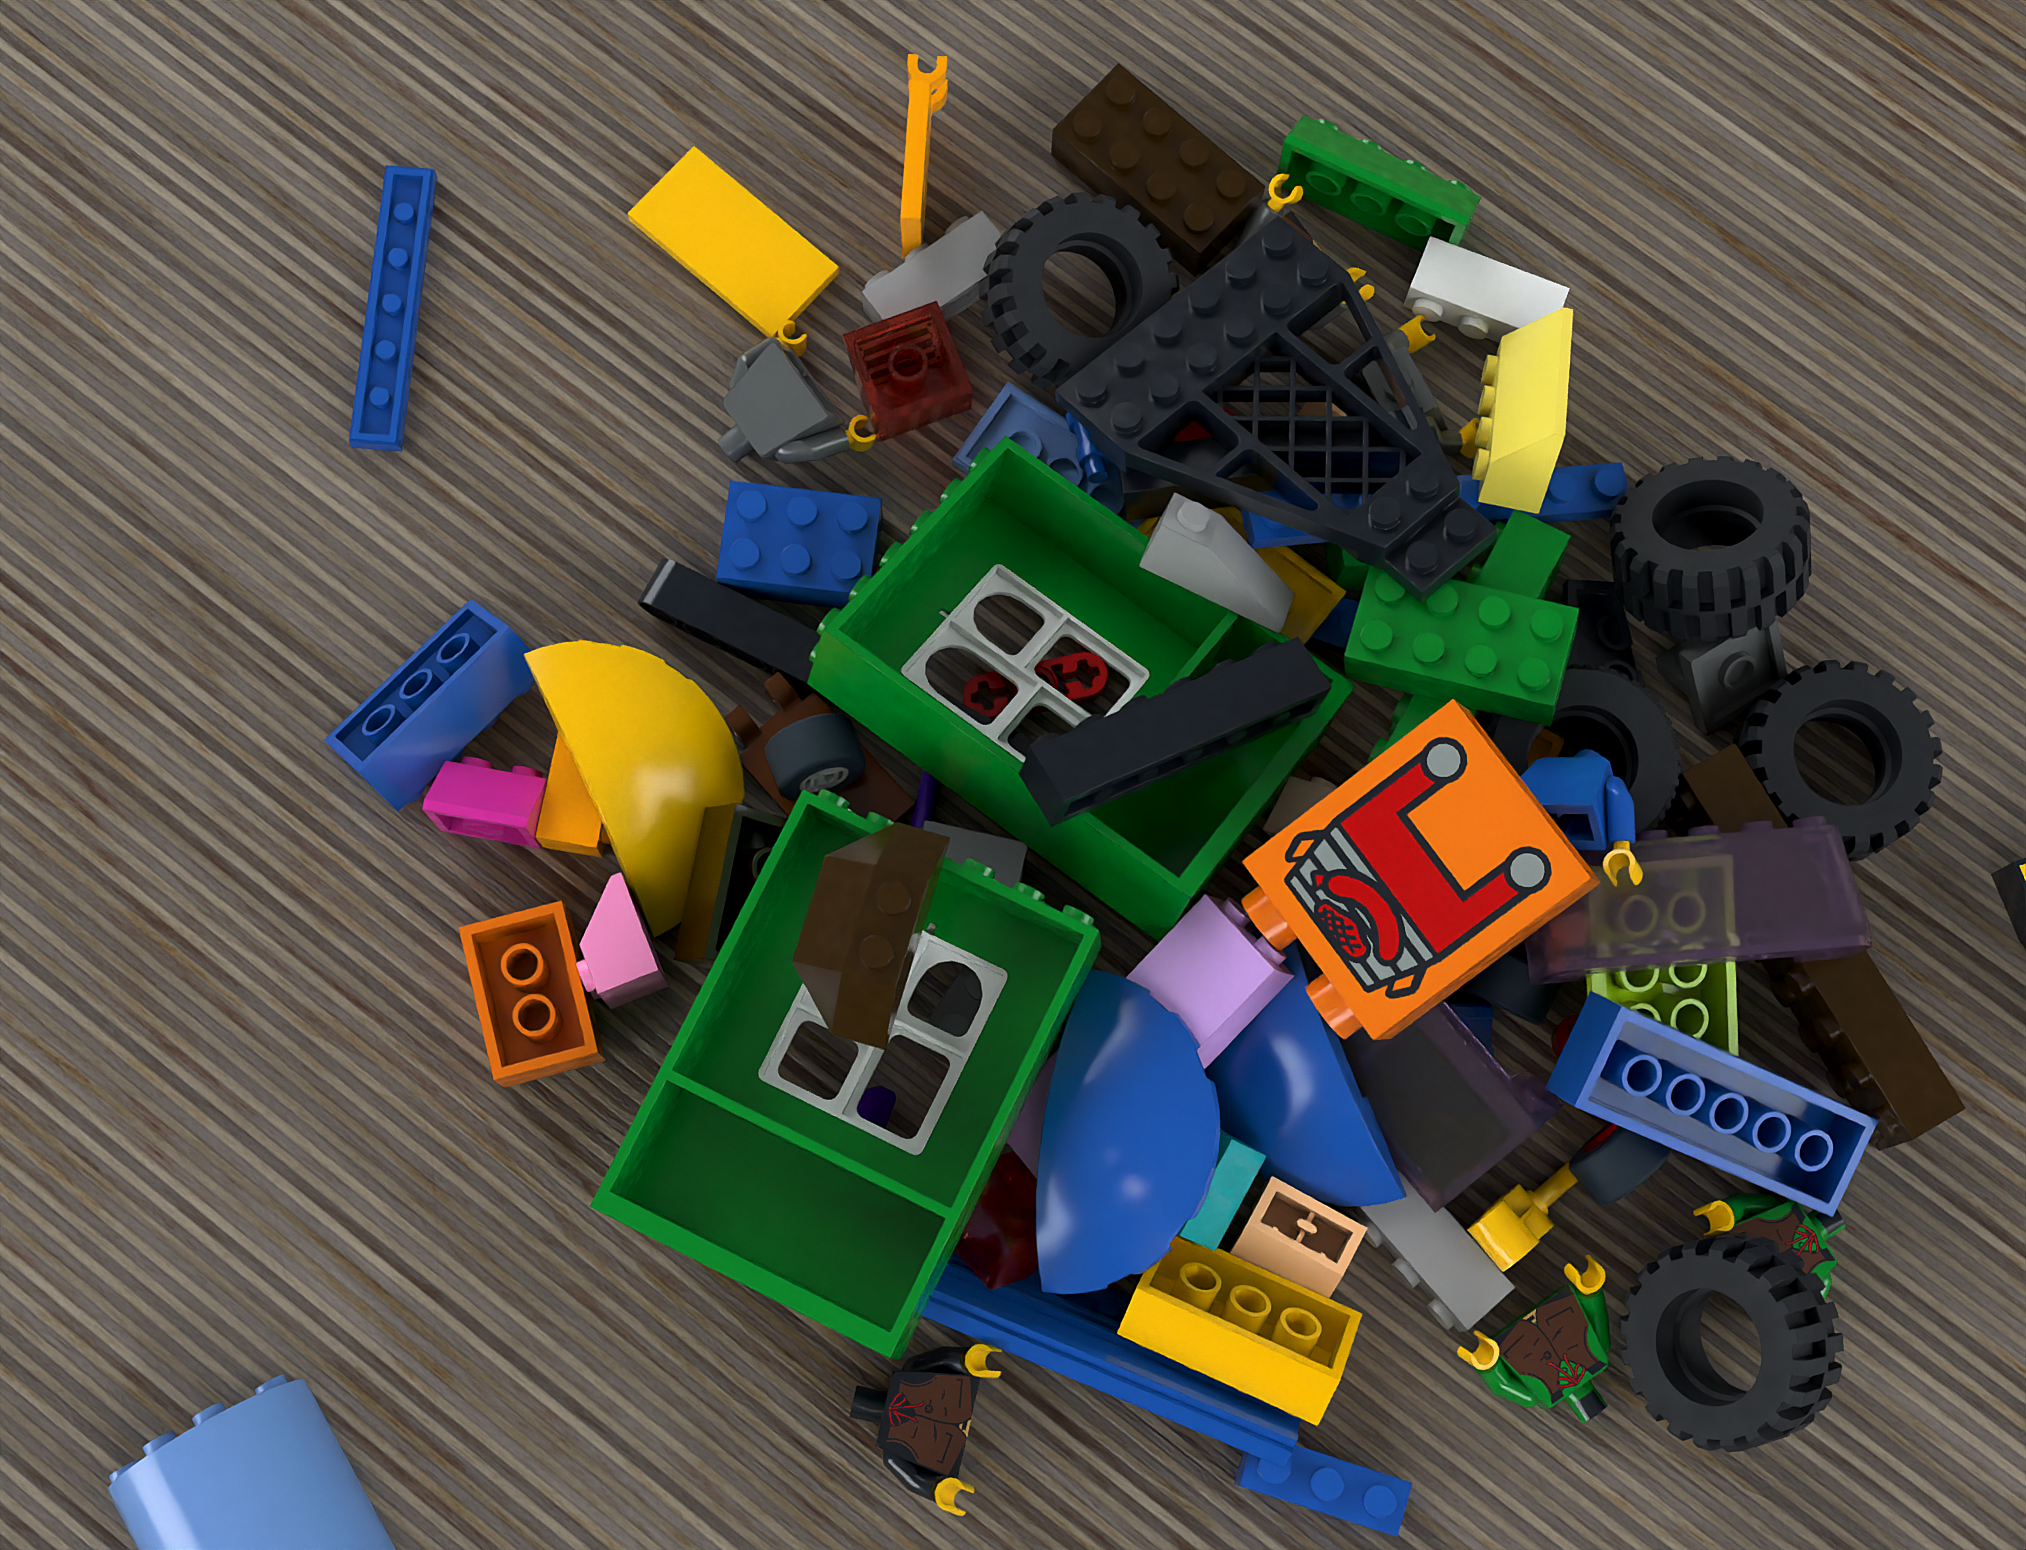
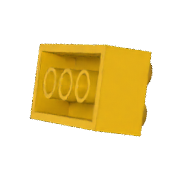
(1243, 1327)

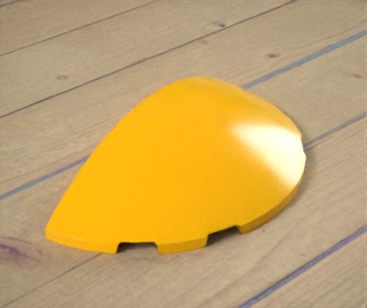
(649, 759)

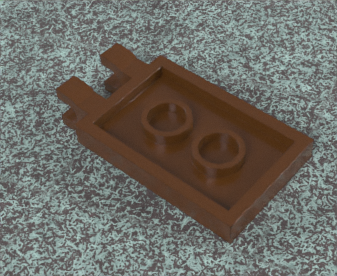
(871, 792)

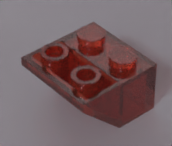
(1001, 1231)

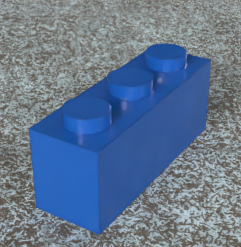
(1330, 1488)

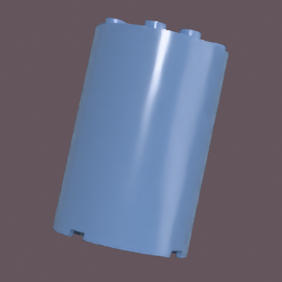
(249, 1481)

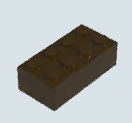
(1156, 161)

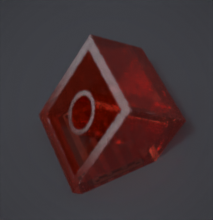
(908, 371)

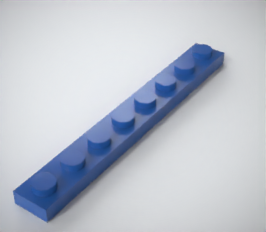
(1571, 495)

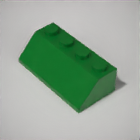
(1374, 187)

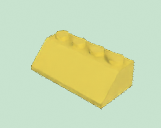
(1523, 413)

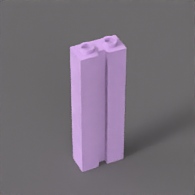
(1204, 972)

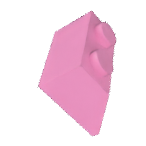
(619, 950)

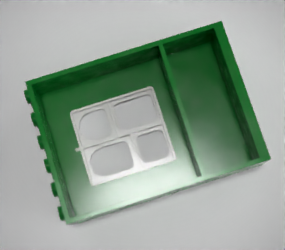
(1076, 564)
(800, 1186)

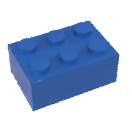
(798, 543)

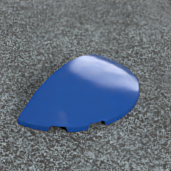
(1297, 1101)
(1121, 1138)

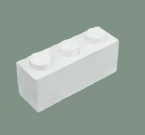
(1479, 292)

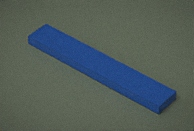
(393, 308)

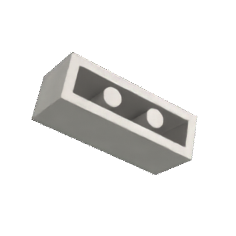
(938, 272)
(1437, 1257)

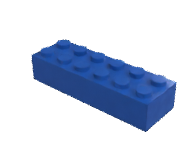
(1710, 1104)

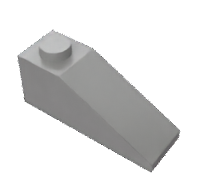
(1214, 561)

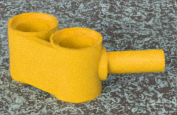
(1519, 1219)

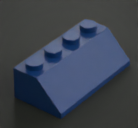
(434, 704)

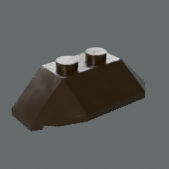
(868, 928)

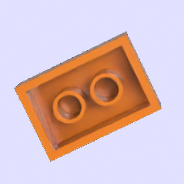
(531, 994)

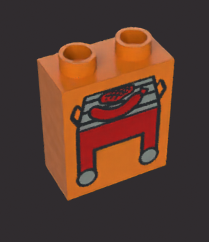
(1414, 876)

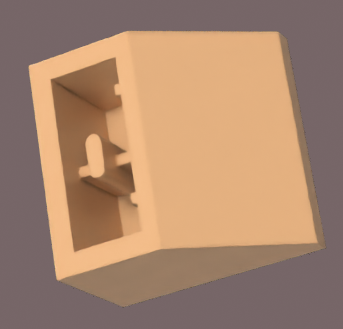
(1298, 1238)

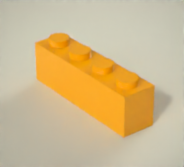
(567, 812)

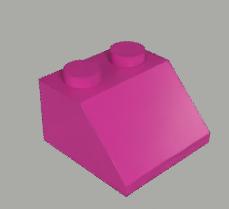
(487, 802)

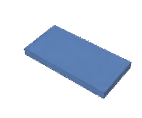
(1045, 437)

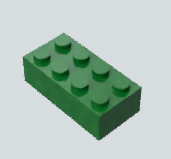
(1463, 645)

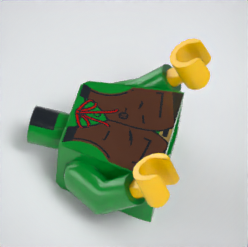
(1782, 1222)
(1551, 1348)

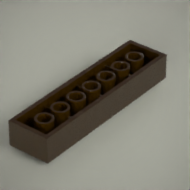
(1840, 1002)

